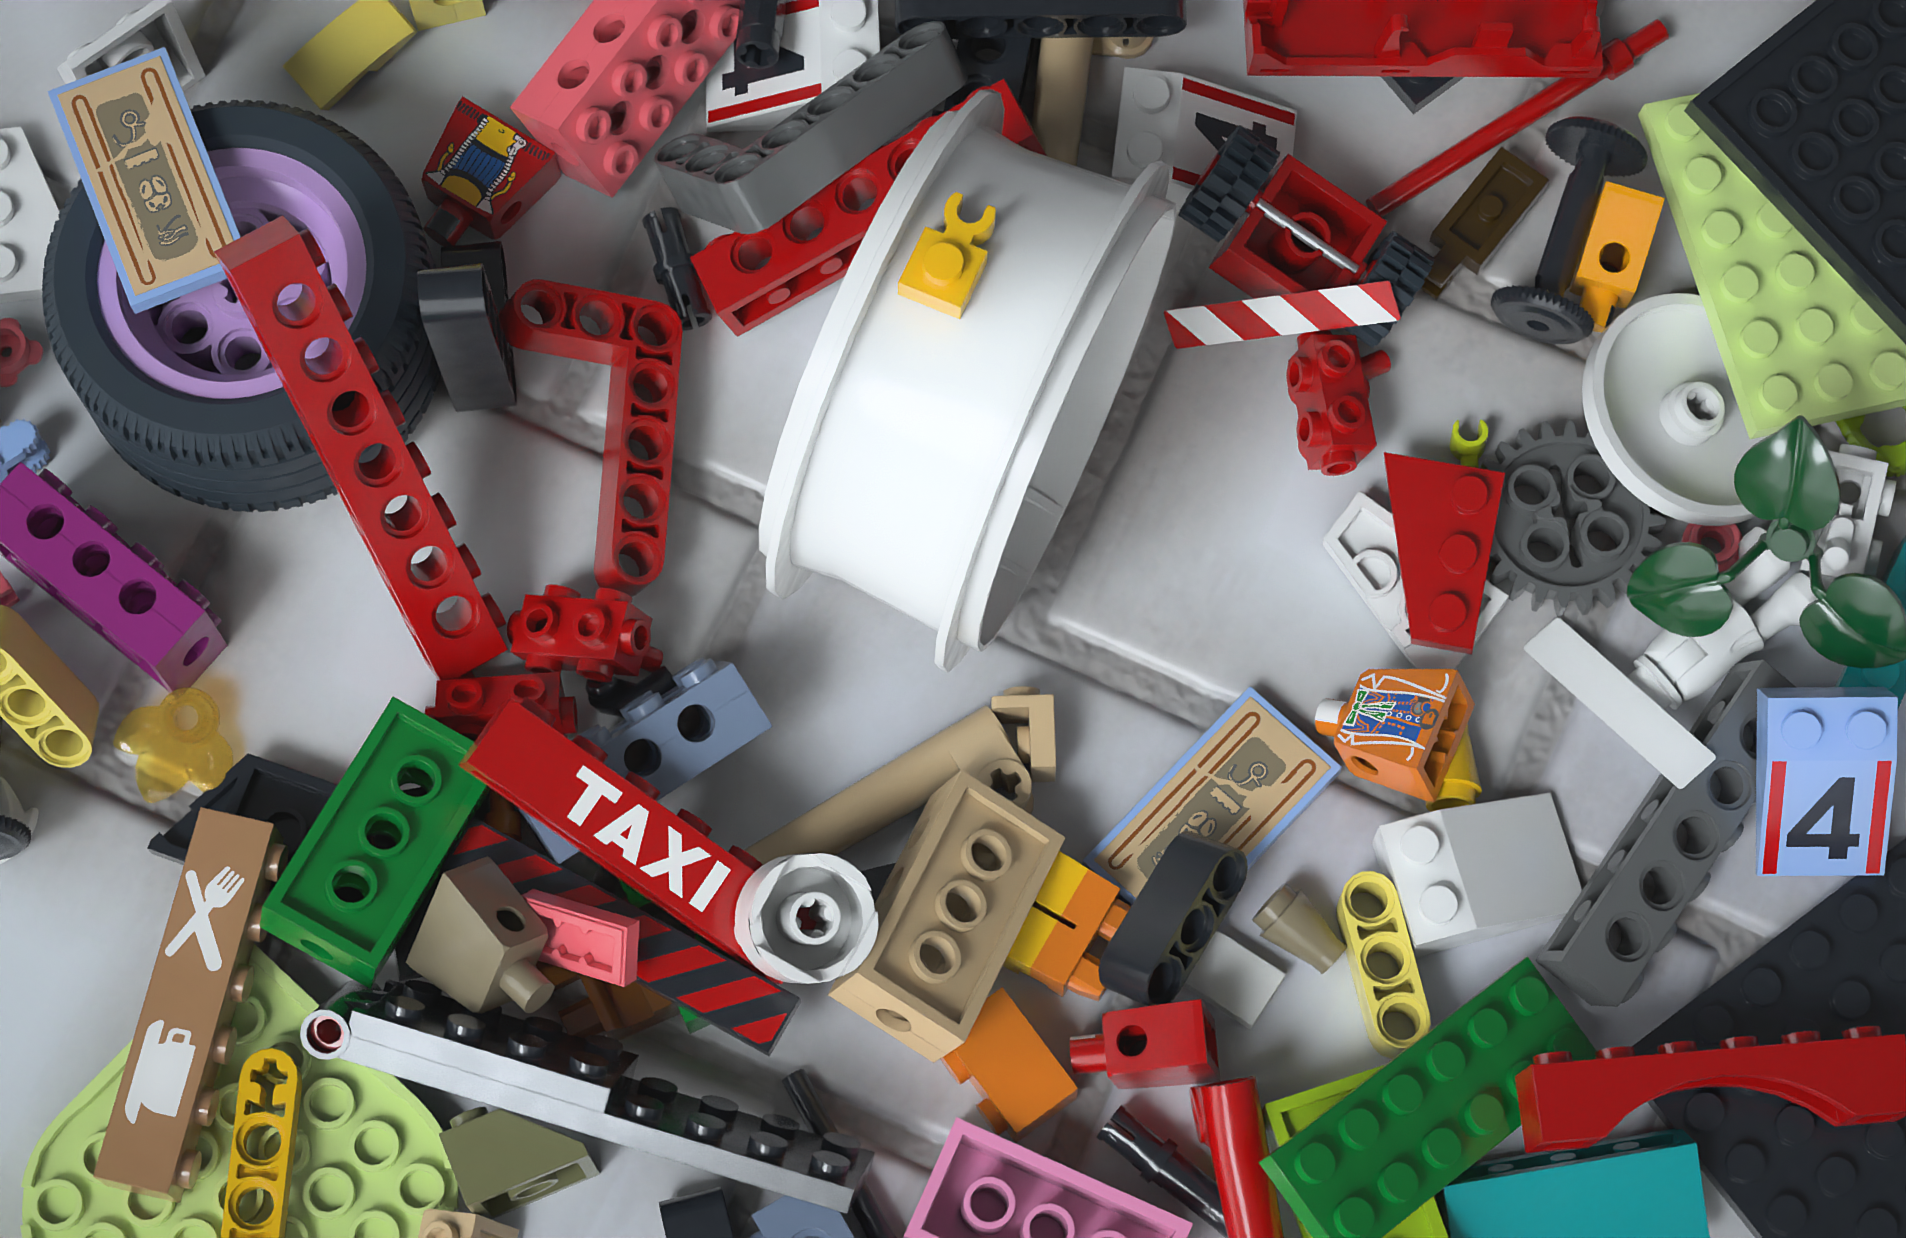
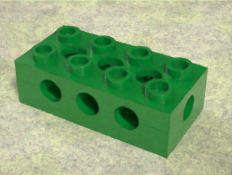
(394, 881)

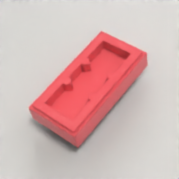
(587, 938)

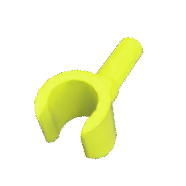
(1468, 451)

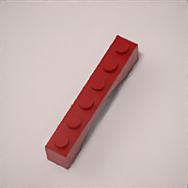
(1840, 1080)

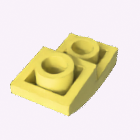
(349, 48)

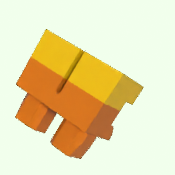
(1063, 927)

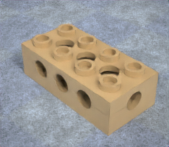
(950, 916)

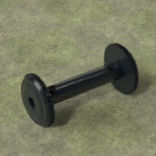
(1596, 151)

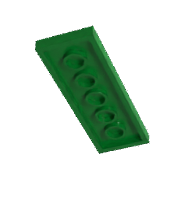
(1424, 1112)

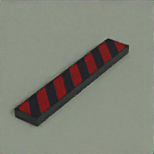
(667, 958)

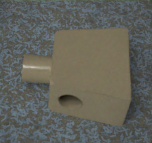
(482, 941)

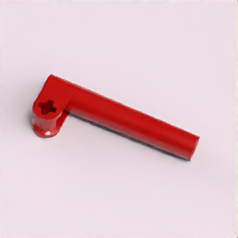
(1233, 1127)

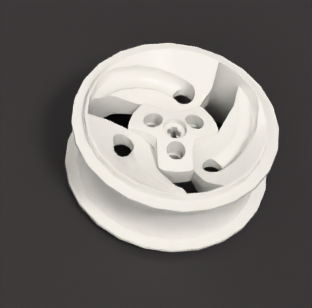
(948, 446)

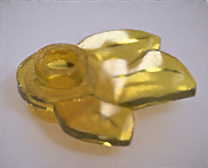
(174, 755)

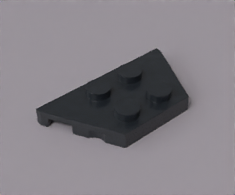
(263, 793)

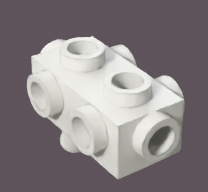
(1848, 536)

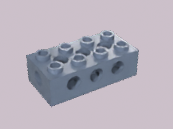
(726, 722)

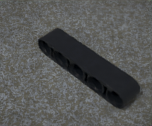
(1045, 18)

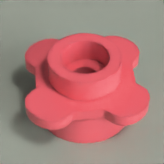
(24, 351)

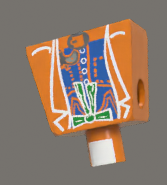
(1400, 727)

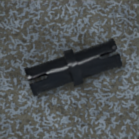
(675, 267)

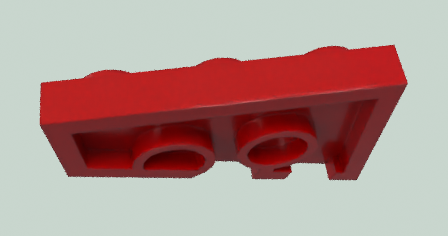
(1444, 545)

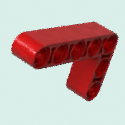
(627, 414)

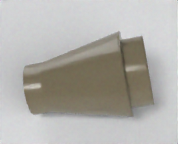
(1298, 928)

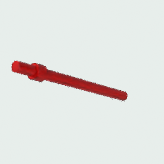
(1617, 60)

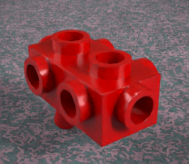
(1332, 401)
(583, 634)
(470, 702)

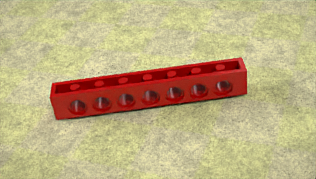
(258, 270)

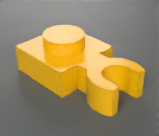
(948, 263)

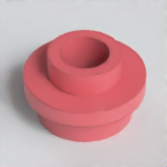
(1727, 535)

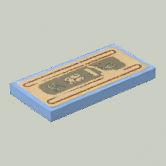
(147, 177)
(1233, 785)

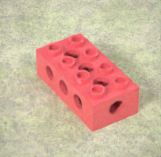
(622, 82)

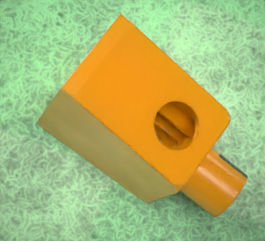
(1617, 237)

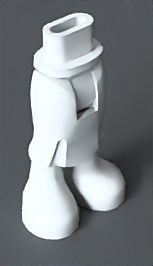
(1686, 667)

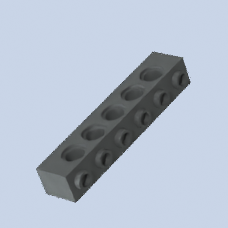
(1580, 946)

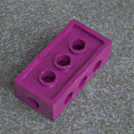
(106, 581)

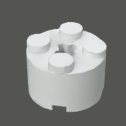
(840, 906)

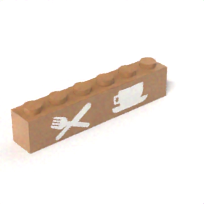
(191, 1007)

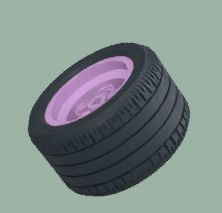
(183, 407)

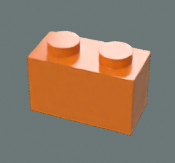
(1010, 1070)

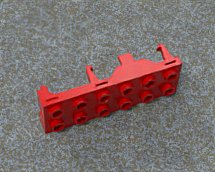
(1423, 38)

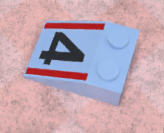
(1824, 780)

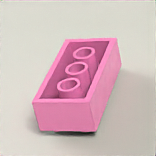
(1007, 1191)

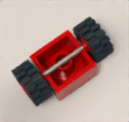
(1296, 230)

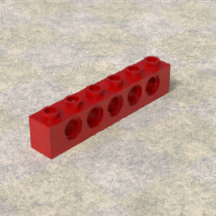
(805, 266)

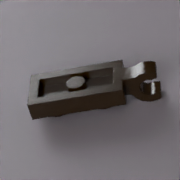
(1483, 218)

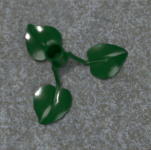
(1798, 488)

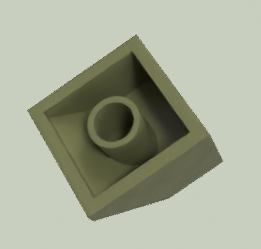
(511, 1161)

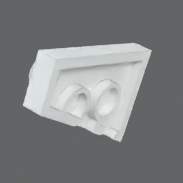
(25, 218)
(1367, 554)

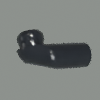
(614, 695)

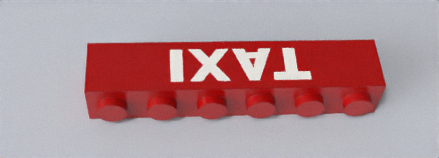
(616, 821)

